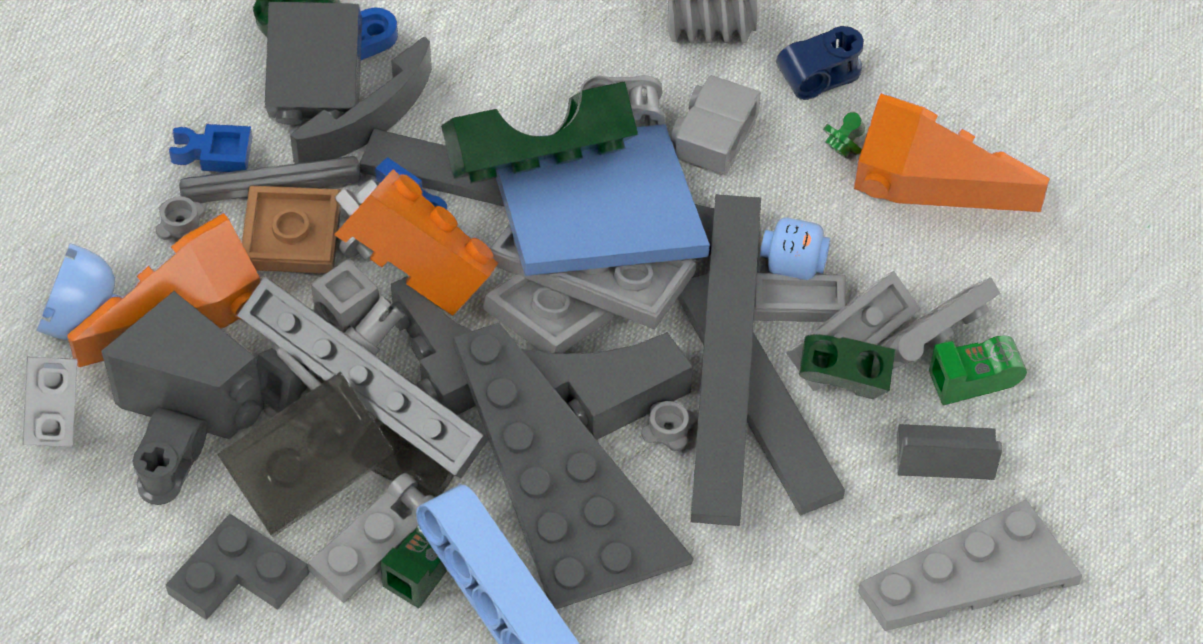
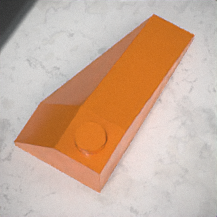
(924, 163)

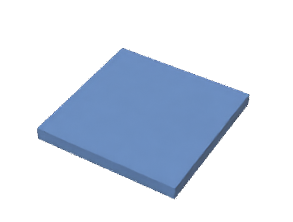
(604, 209)

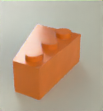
(421, 242)

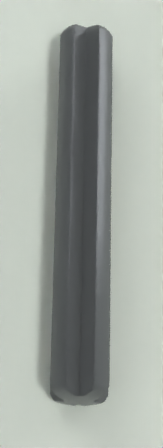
(297, 175)

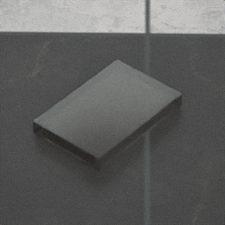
(306, 454)

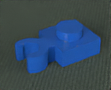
(218, 149)

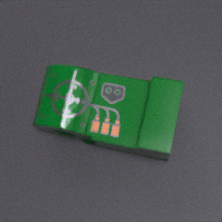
(975, 368)

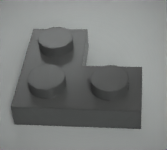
(234, 557)

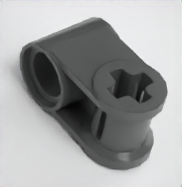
(167, 454)

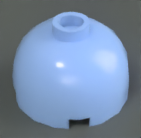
(77, 291)

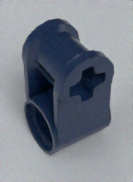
(818, 65)

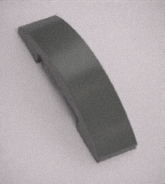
(331, 138)

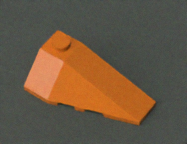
(206, 271)

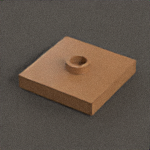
(291, 229)

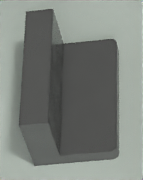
(947, 451)

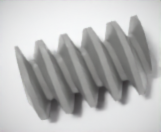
(712, 16)

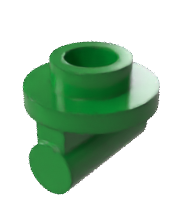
(842, 139)

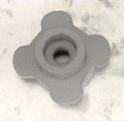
(178, 209)
(669, 414)

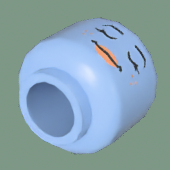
(795, 248)

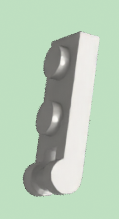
(937, 324)
(362, 545)

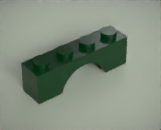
(486, 142)

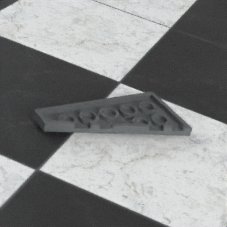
(570, 497)

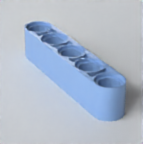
(489, 570)

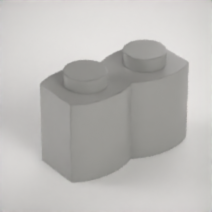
(716, 124)

